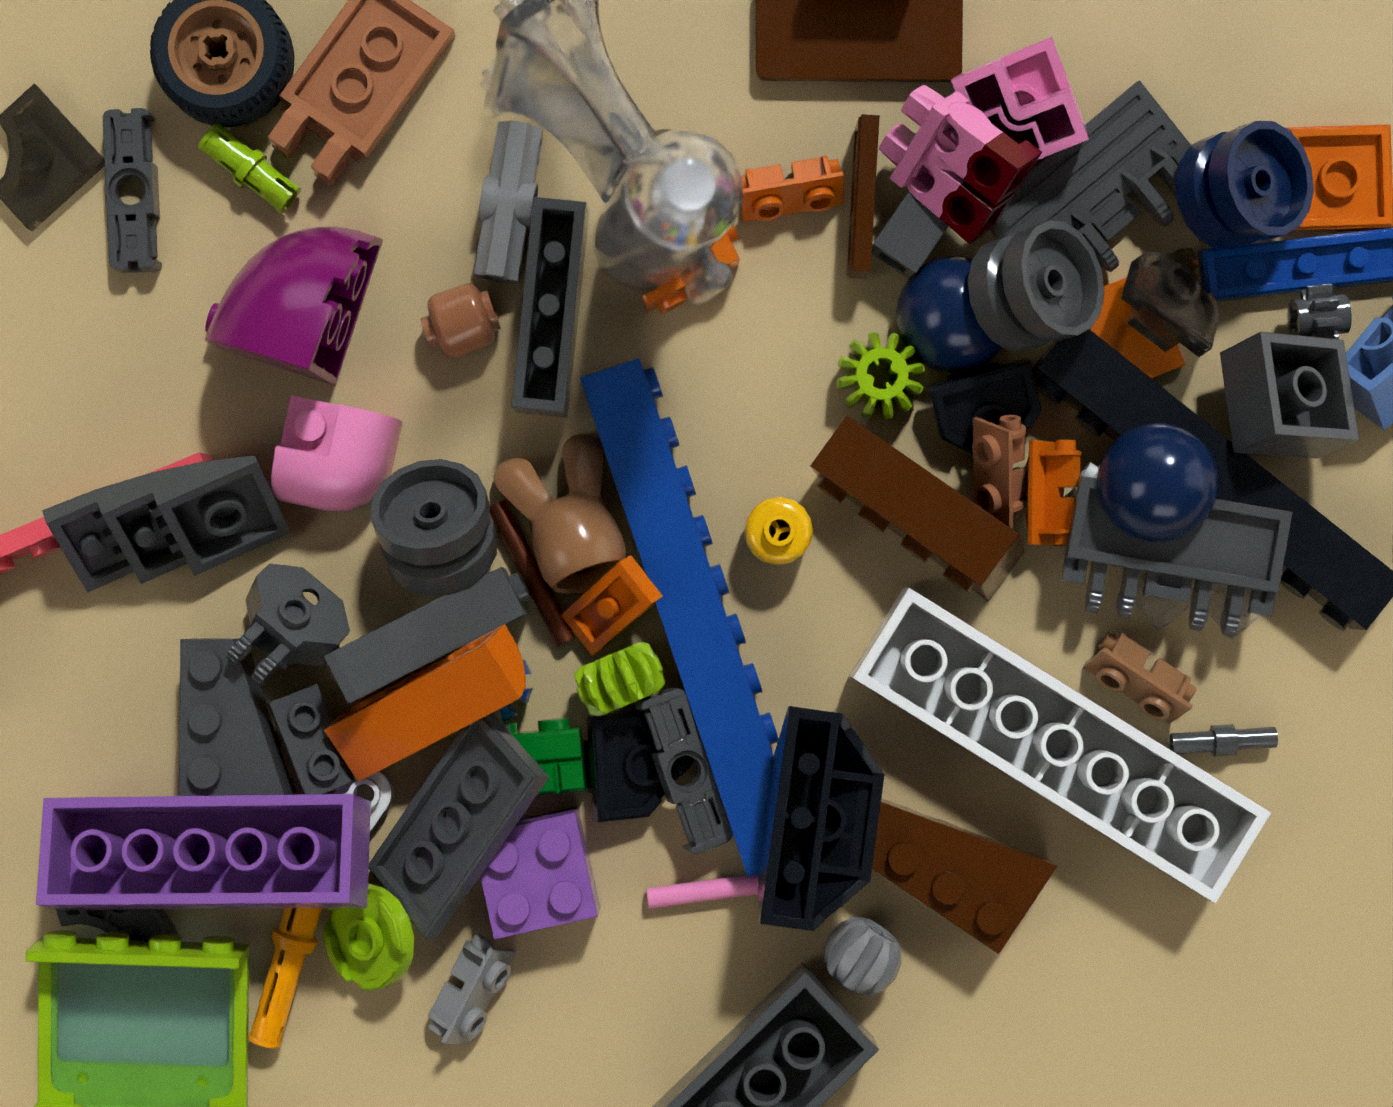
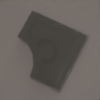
(45, 159)

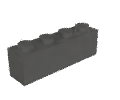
(550, 307)

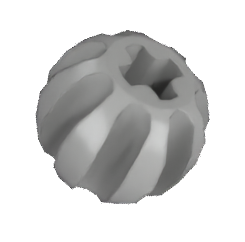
(862, 956)

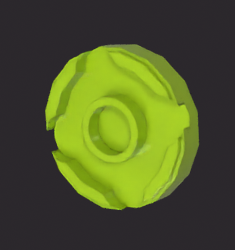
(370, 942)

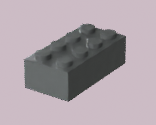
(782, 1054)

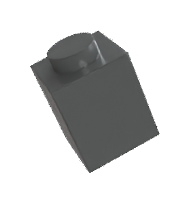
(908, 237)

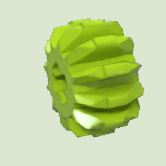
(864, 382)
(619, 679)

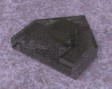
(1170, 301)

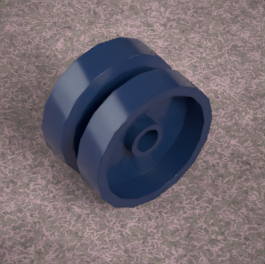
(1244, 185)

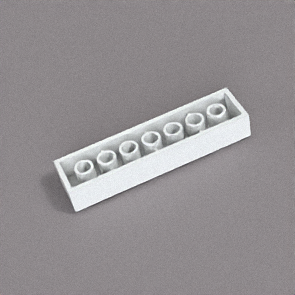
(1060, 744)

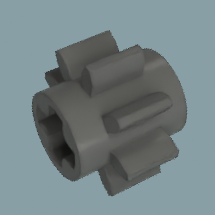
(1319, 313)

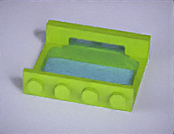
(141, 1021)

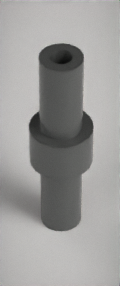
(1223, 740)

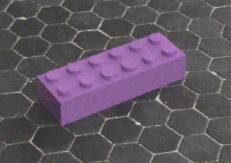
(204, 852)

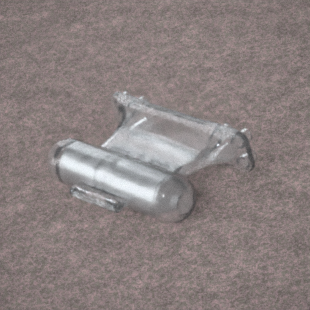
(660, 193)

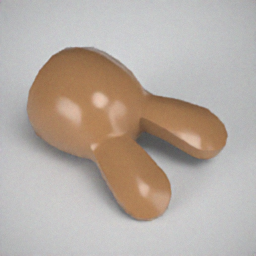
(571, 529)

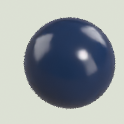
(939, 319)
(1157, 482)

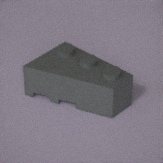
(225, 726)

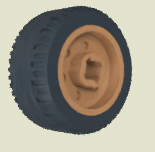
(217, 88)

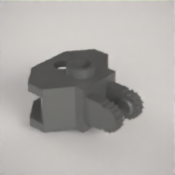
(287, 623)

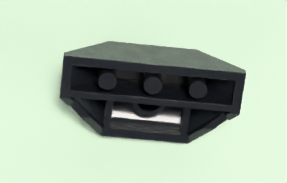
(817, 820)

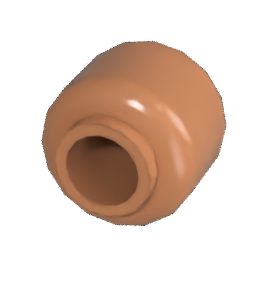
(460, 320)

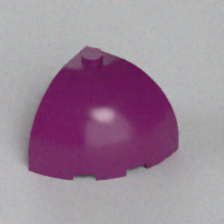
(297, 301)

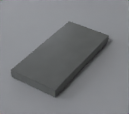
(457, 823)

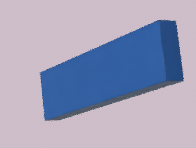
(1297, 263)

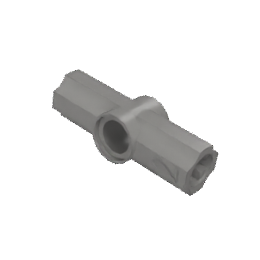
(508, 202)

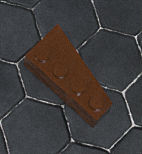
(918, 508)

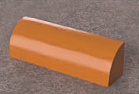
(430, 703)

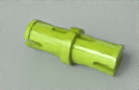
(249, 168)

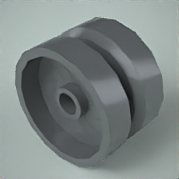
(1036, 286)
(434, 527)

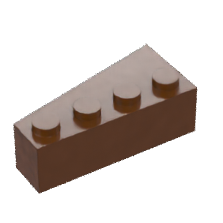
(959, 873)

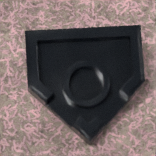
(984, 394)
(622, 767)

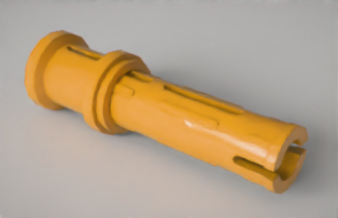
(292, 943)

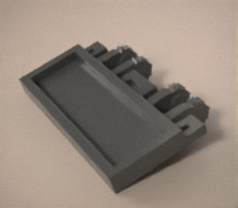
(1092, 179)
(1232, 547)

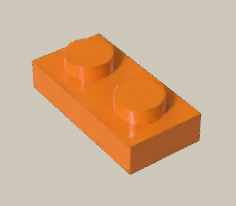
(611, 605)

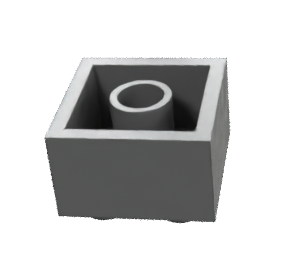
(1288, 395)

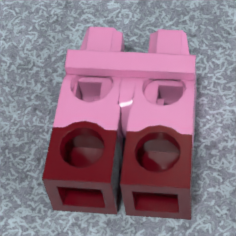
(957, 161)

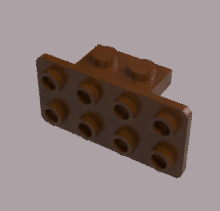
(859, 40)

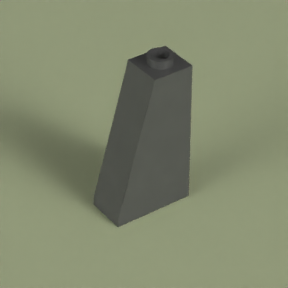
(427, 634)

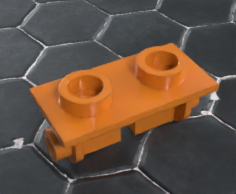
(814, 188)
(1049, 471)

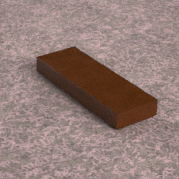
(863, 196)

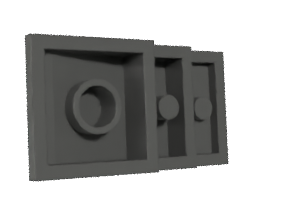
(168, 520)

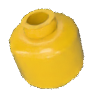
(770, 549)

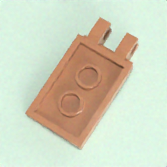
(358, 80)

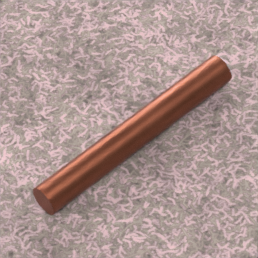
(530, 572)

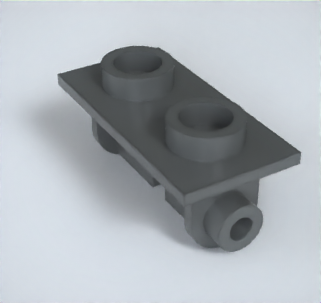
(315, 759)

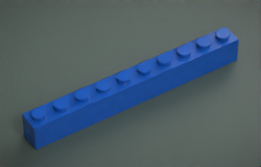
(691, 606)

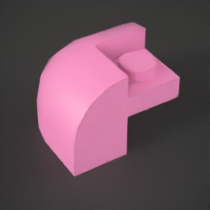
(1027, 97)
(332, 455)

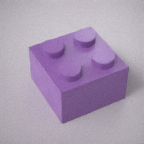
(541, 876)

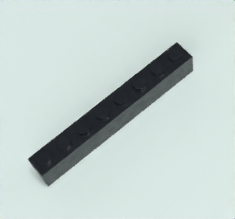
(1318, 556)

